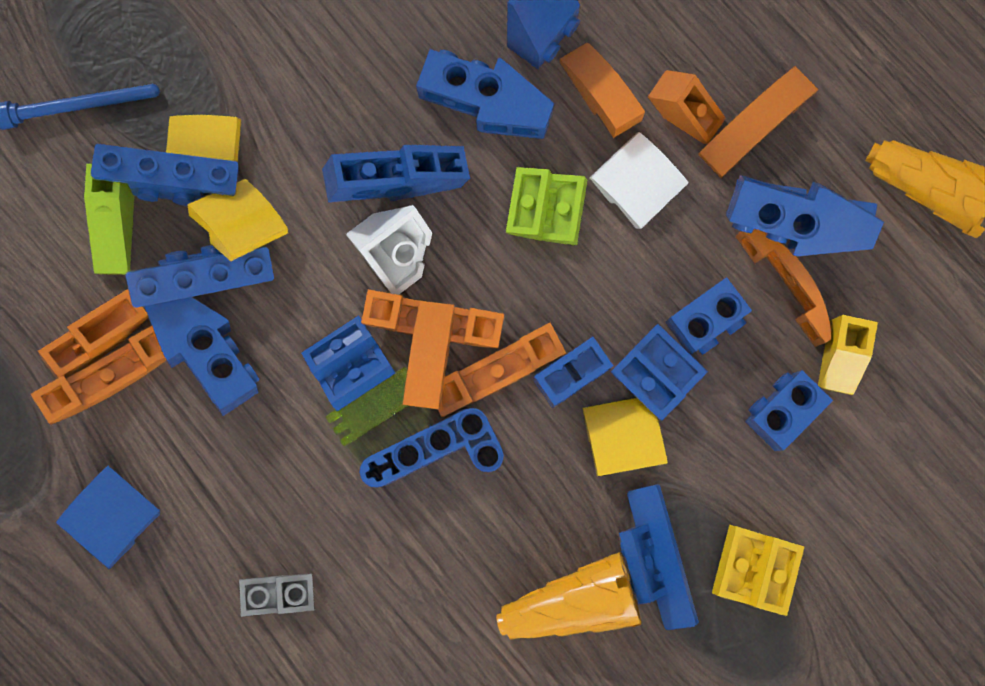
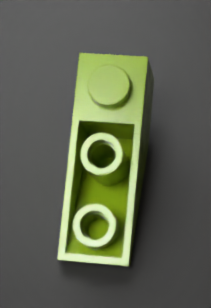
(110, 224)

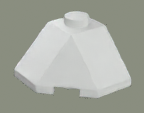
(393, 246)

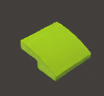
(546, 206)

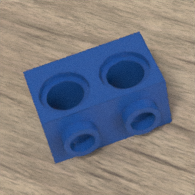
(704, 312)
(572, 372)
(793, 418)

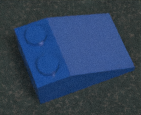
(539, 26)

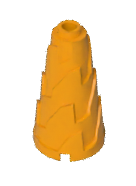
(937, 181)
(588, 600)

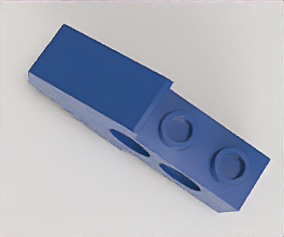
(512, 111)
(395, 174)
(833, 225)
(178, 327)

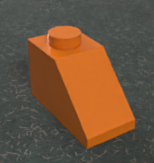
(687, 105)

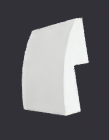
(639, 180)

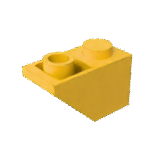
(847, 354)

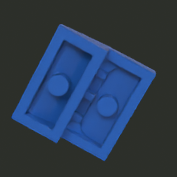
(348, 363)
(659, 372)
(108, 517)

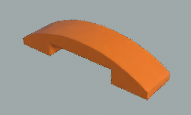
(757, 121)
(399, 315)
(815, 320)
(500, 369)
(101, 379)

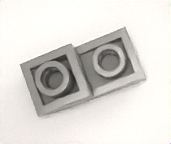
(276, 594)

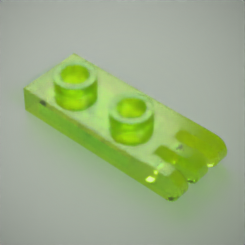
(371, 408)

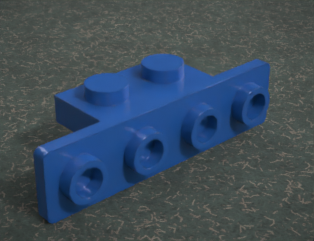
(164, 174)
(196, 275)
(655, 559)

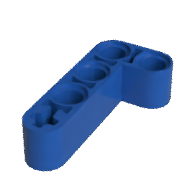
(429, 454)

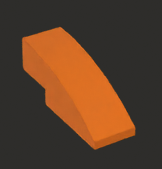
(602, 89)
(93, 336)
(429, 355)

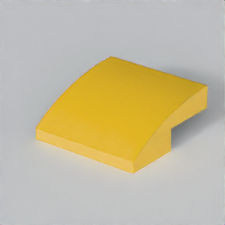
(204, 136)
(238, 221)
(623, 436)
(758, 570)

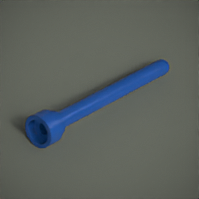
(13, 114)

